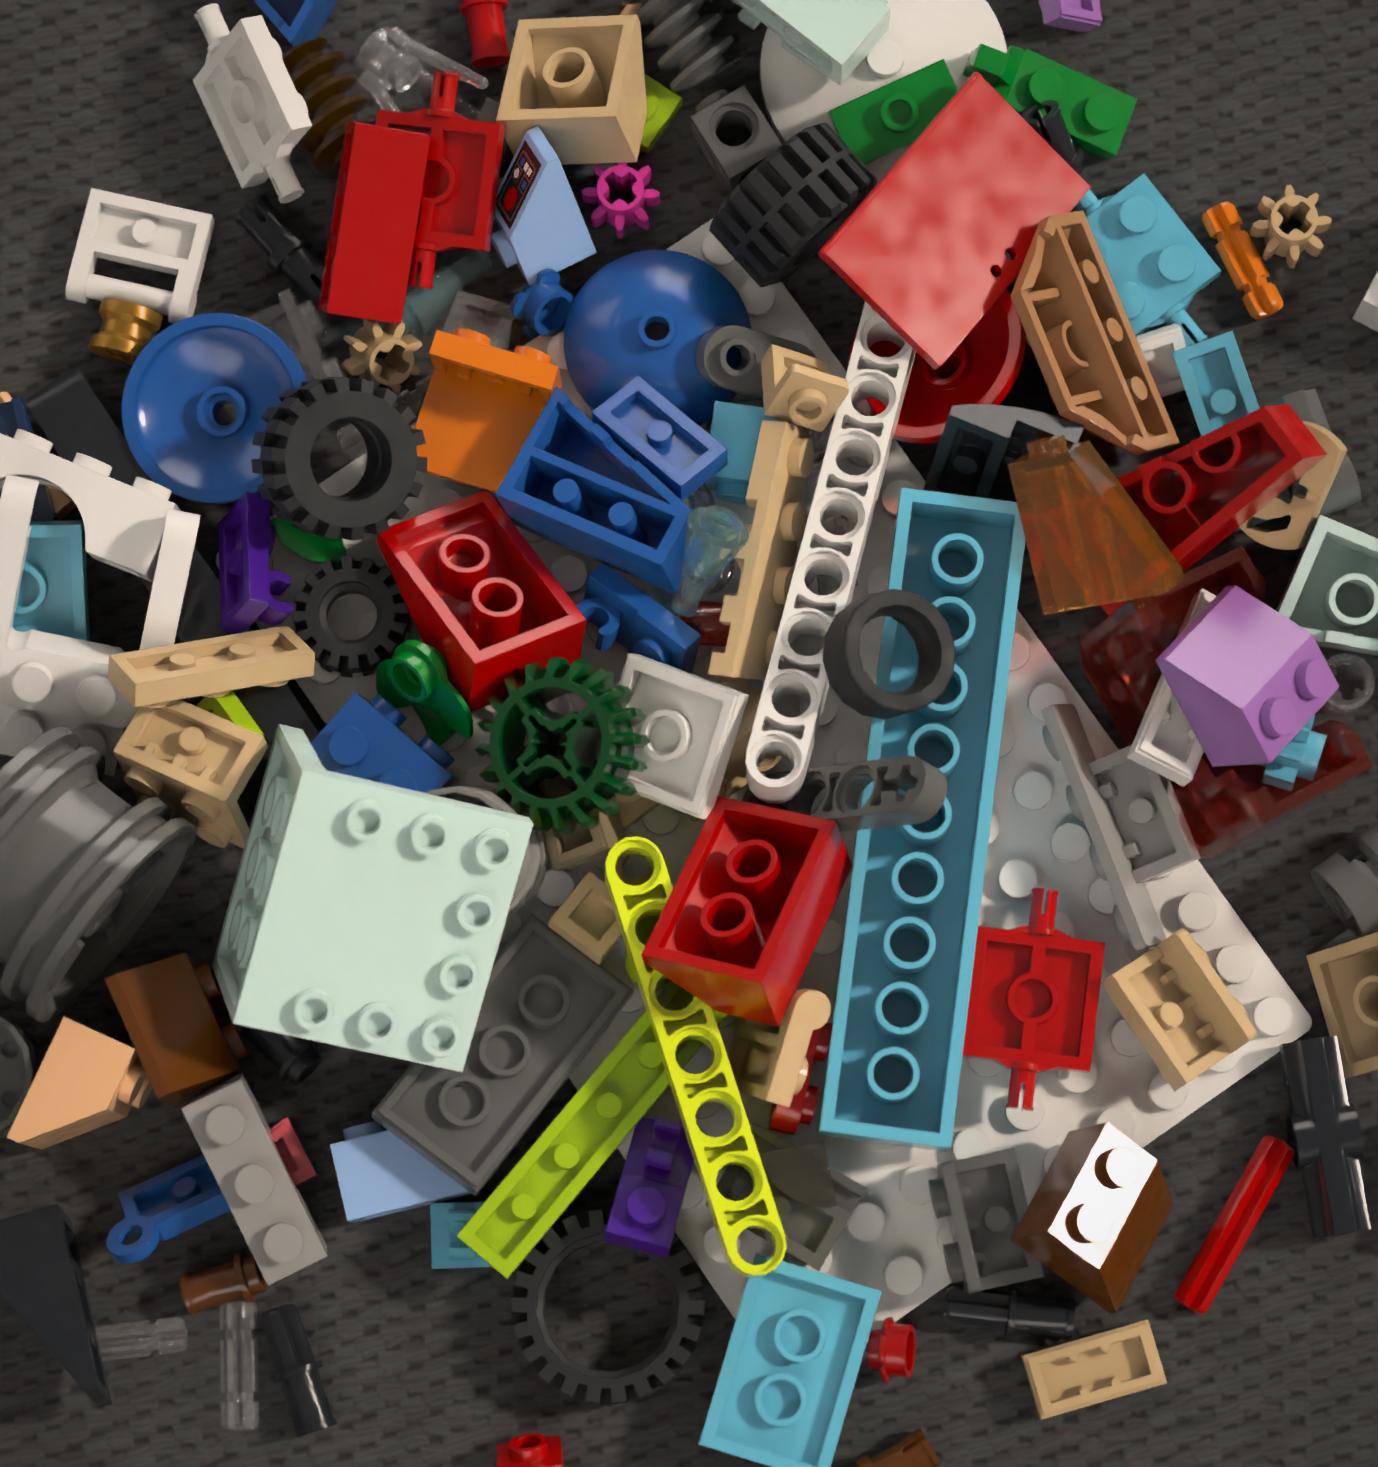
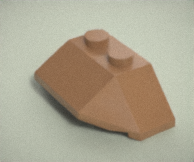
(1086, 339)

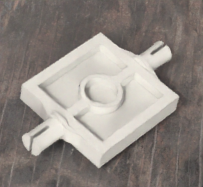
(251, 101)

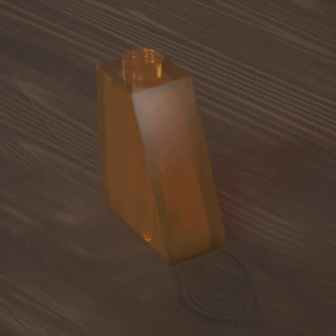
(1085, 530)

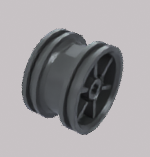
(75, 870)

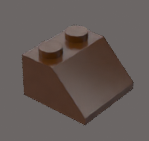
(178, 1026)
(1096, 1213)

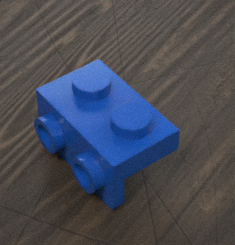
(370, 745)

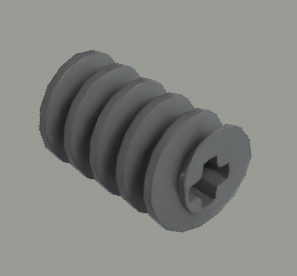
(687, 40)

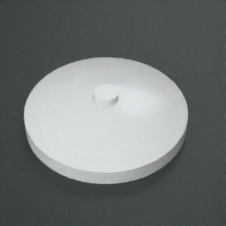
(916, 37)

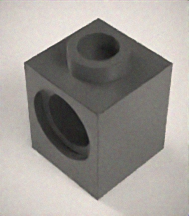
(732, 109)

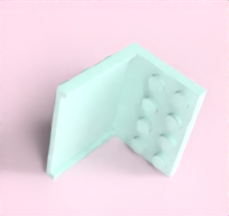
(366, 911)

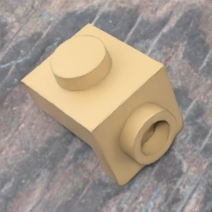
(800, 388)

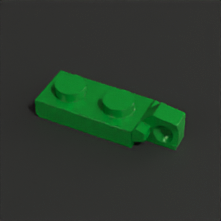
(1091, 110)

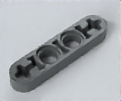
(844, 784)

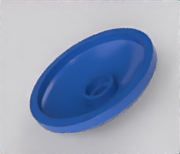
(615, 306)
(176, 400)

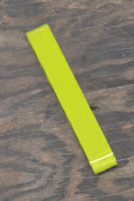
(695, 1090)

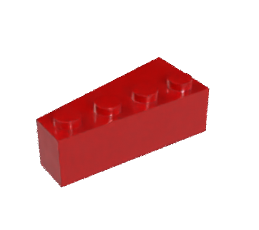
(1220, 480)

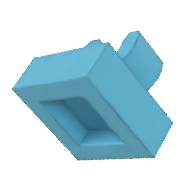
(446, 1248)

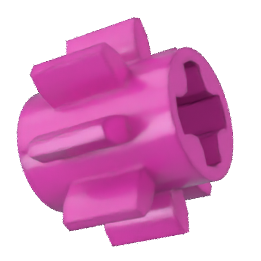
(619, 212)

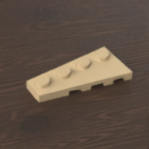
(768, 559)

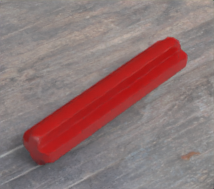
(1234, 1224)

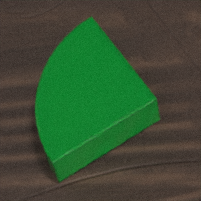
(309, 546)

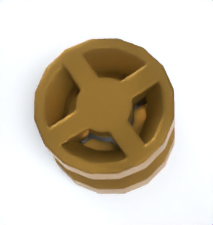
(124, 330)

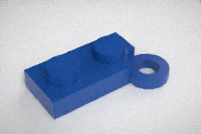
(165, 1208)

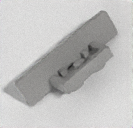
(1129, 817)

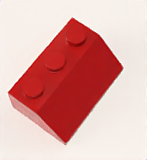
(749, 908)

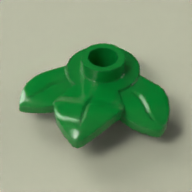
(421, 679)

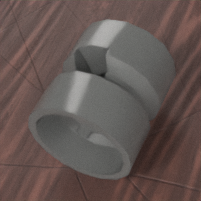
(1351, 883)

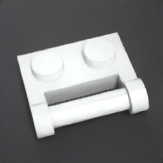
(145, 237)

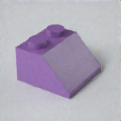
(1246, 678)

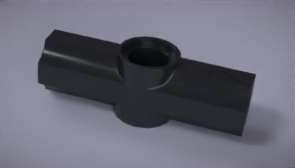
(1325, 1136)

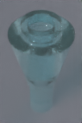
(426, 306)
(711, 543)

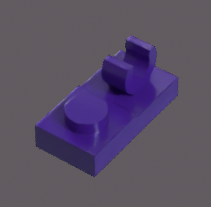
(244, 573)
(651, 1187)

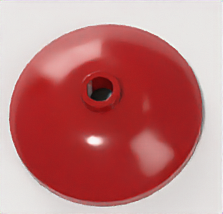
(985, 374)

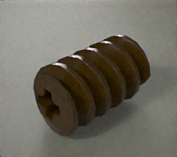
(325, 100)

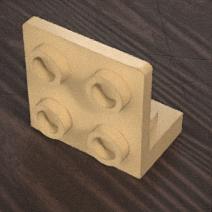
(192, 766)

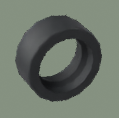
(932, 643)

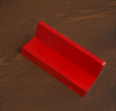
(374, 222)

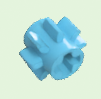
(1297, 759)

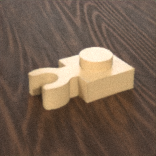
(589, 917)

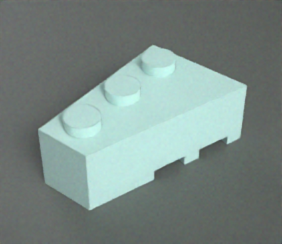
(822, 33)

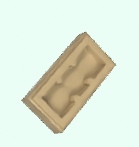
(1094, 1369)

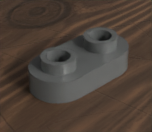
(753, 345)

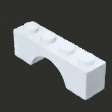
(119, 520)

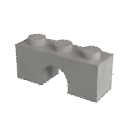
(254, 1178)

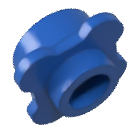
(543, 305)

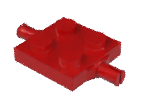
(458, 178)
(1033, 999)

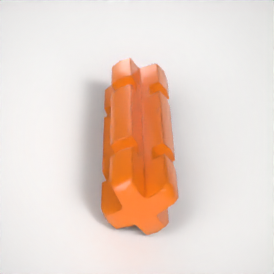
(1242, 260)

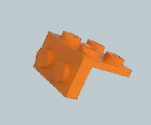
(481, 406)

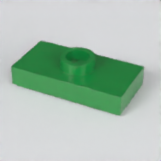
(893, 113)

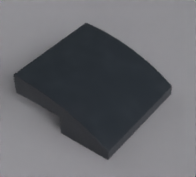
(981, 444)

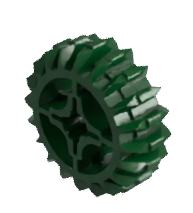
(602, 719)

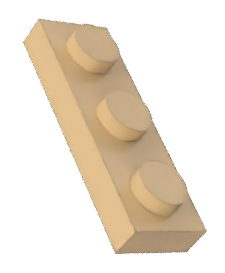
(211, 666)

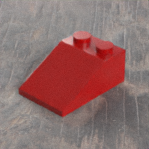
(480, 595)

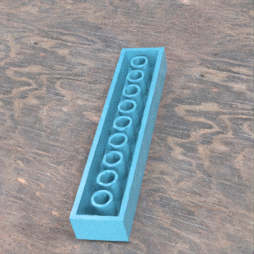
(922, 883)

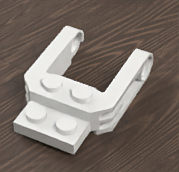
(65, 679)

